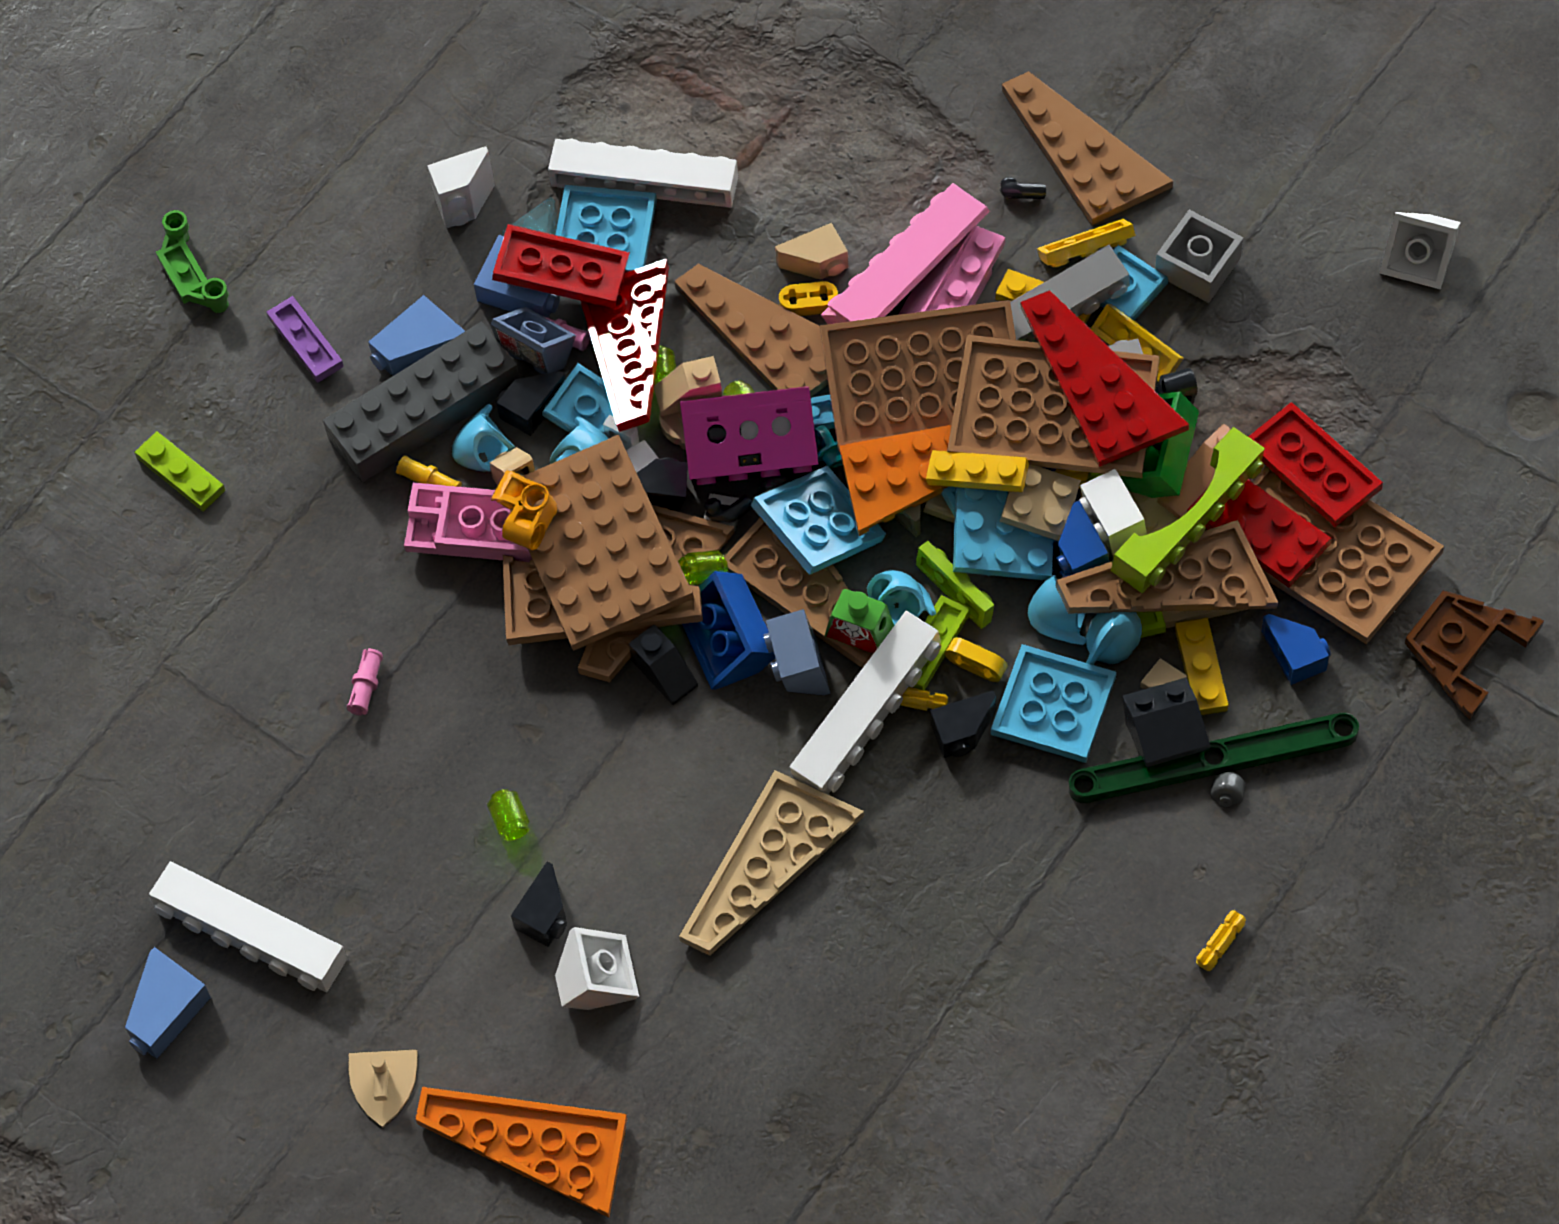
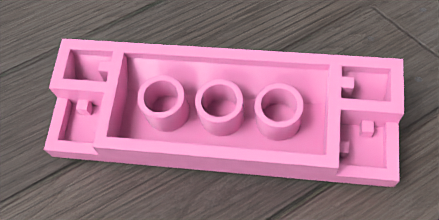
(908, 257)
(959, 275)
(458, 523)

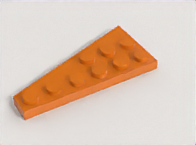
(891, 474)
(549, 1143)

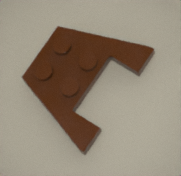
(1454, 634)

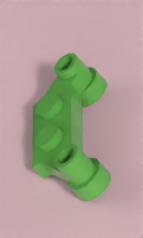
(184, 269)

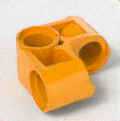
(526, 523)

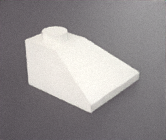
(1419, 248)
(595, 970)

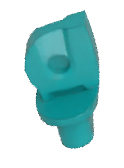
(827, 448)

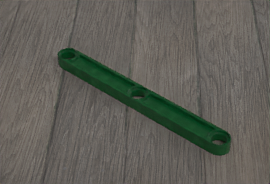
(1237, 751)

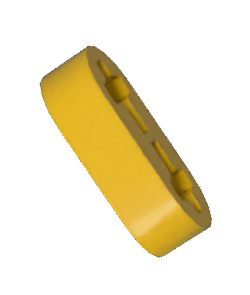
(808, 297)
(976, 659)

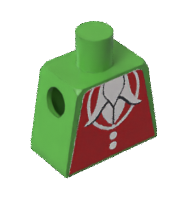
(859, 621)

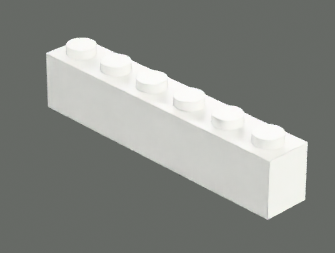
(662, 172)
(866, 704)
(248, 927)

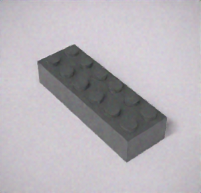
(421, 402)

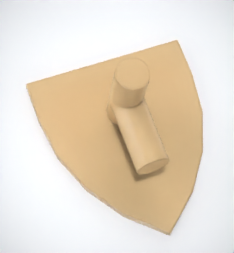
(383, 1082)

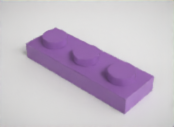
(305, 339)

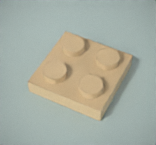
(1042, 504)

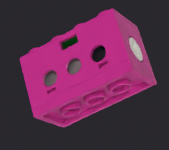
(749, 434)

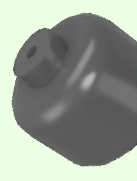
(1228, 789)

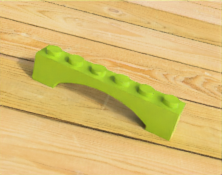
(1144, 558)

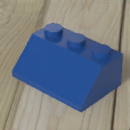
(732, 630)

